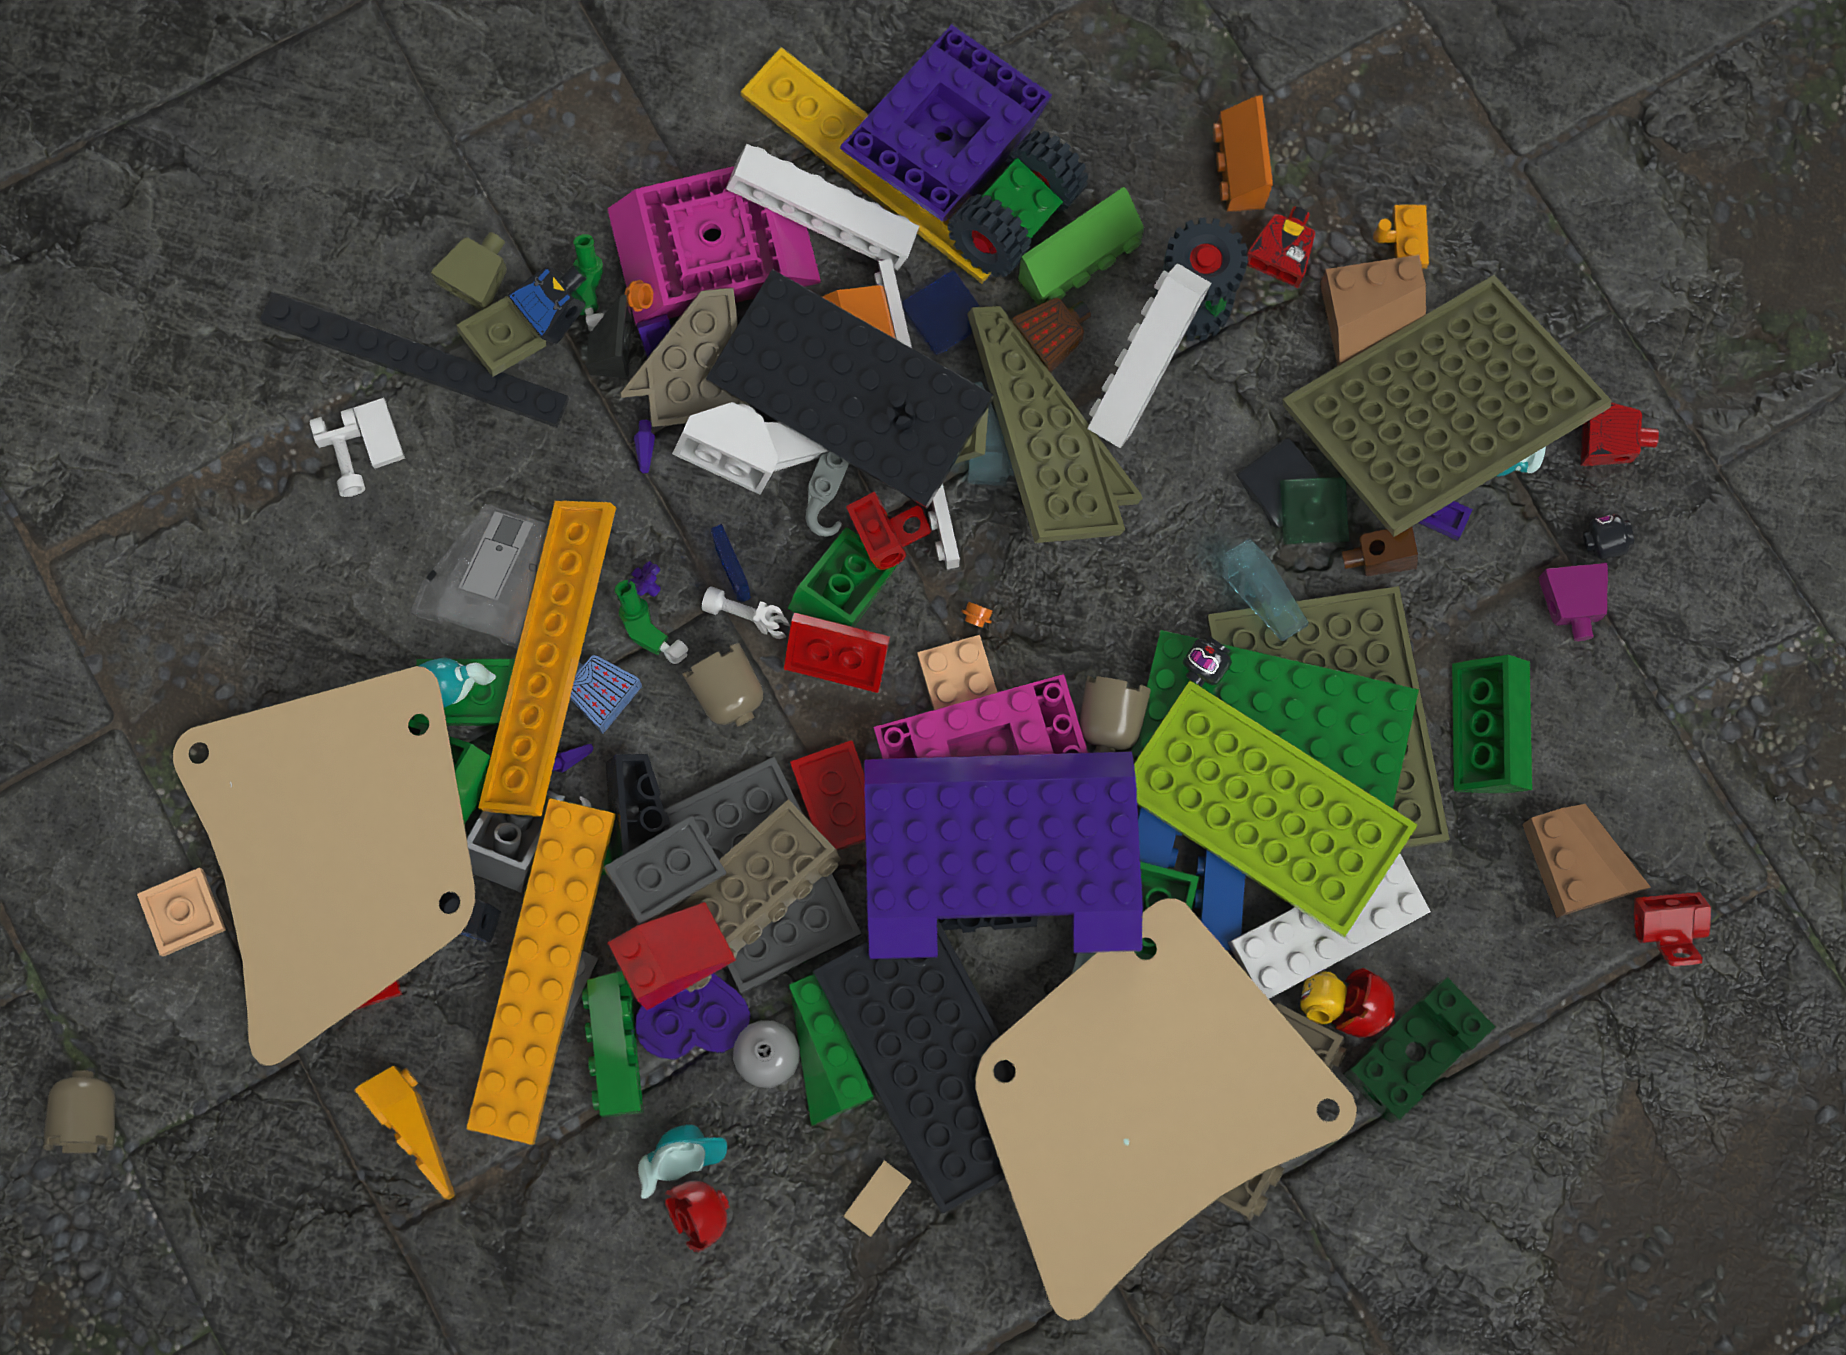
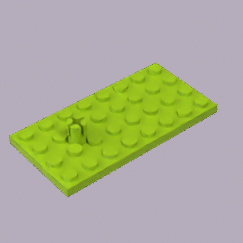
(1268, 809)

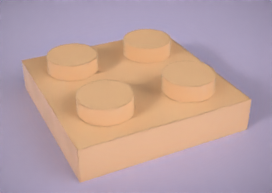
(956, 672)
(181, 912)

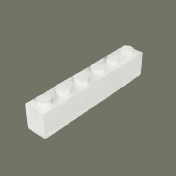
(822, 206)
(1148, 355)

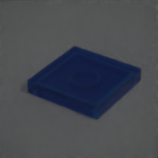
(941, 312)
(730, 563)

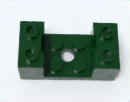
(1444, 1027)

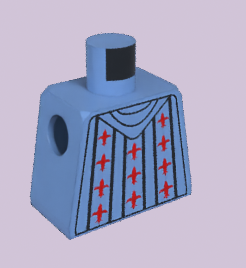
(602, 691)

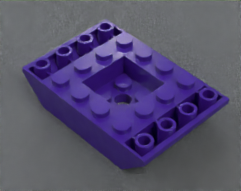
(956, 92)

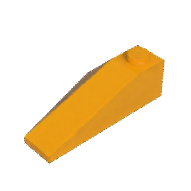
(399, 1106)

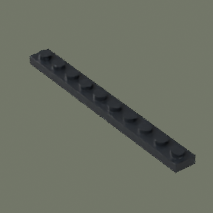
(414, 359)

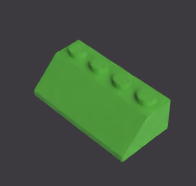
(1081, 248)

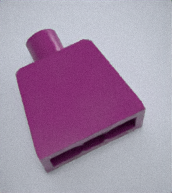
(1576, 596)

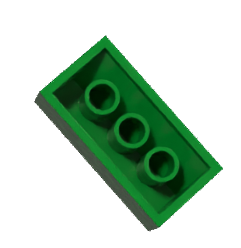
(1492, 725)

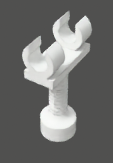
(350, 483)
(763, 617)

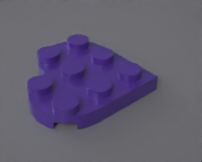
(702, 1018)

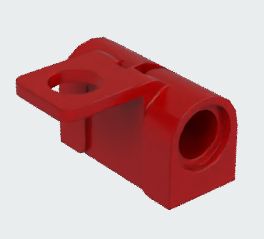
(885, 536)
(1673, 924)

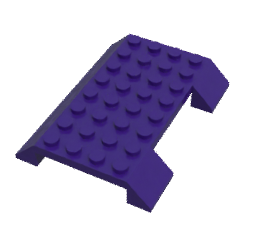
(1002, 844)

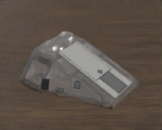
(486, 576)

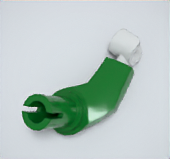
(593, 268)
(637, 621)

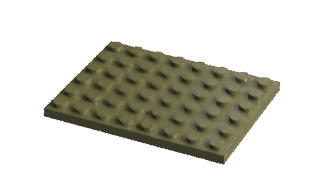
(1445, 404)
(1366, 638)

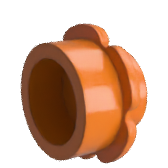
(639, 295)
(977, 614)

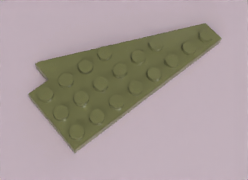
(1059, 465)

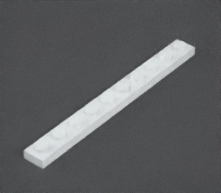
(939, 517)

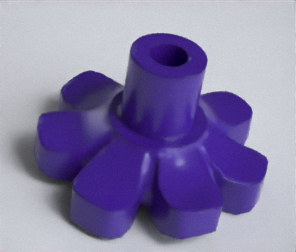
(645, 579)

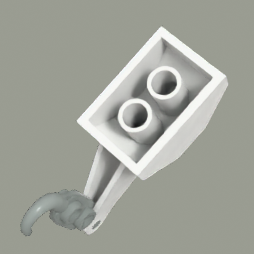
(747, 451)

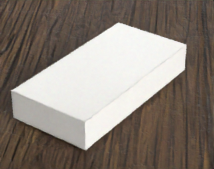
(379, 433)

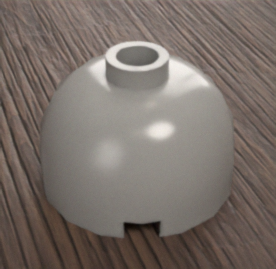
(772, 1069)

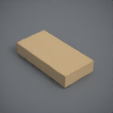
(877, 1198)

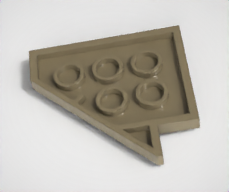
(682, 360)

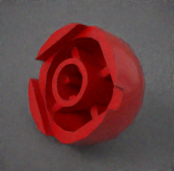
(1367, 1005)
(698, 1212)

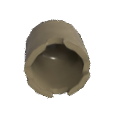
(726, 687)
(1112, 713)
(80, 1114)

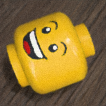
(1323, 997)

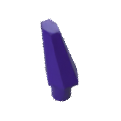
(644, 445)
(568, 758)

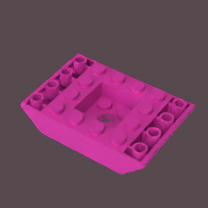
(663, 242)
(1010, 722)

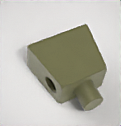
(473, 271)

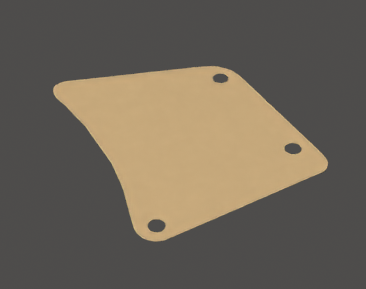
(332, 847)
(1157, 1054)

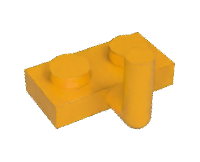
(1409, 232)

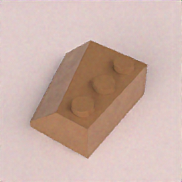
(1372, 302)
(1579, 860)

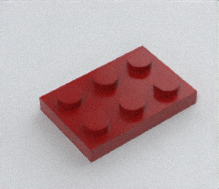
(836, 652)
(834, 793)

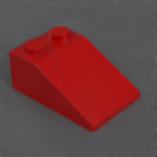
(671, 953)

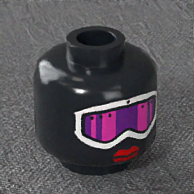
(1609, 536)
(1207, 661)

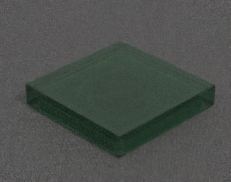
(1314, 511)

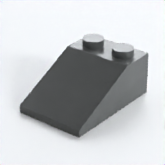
(505, 846)

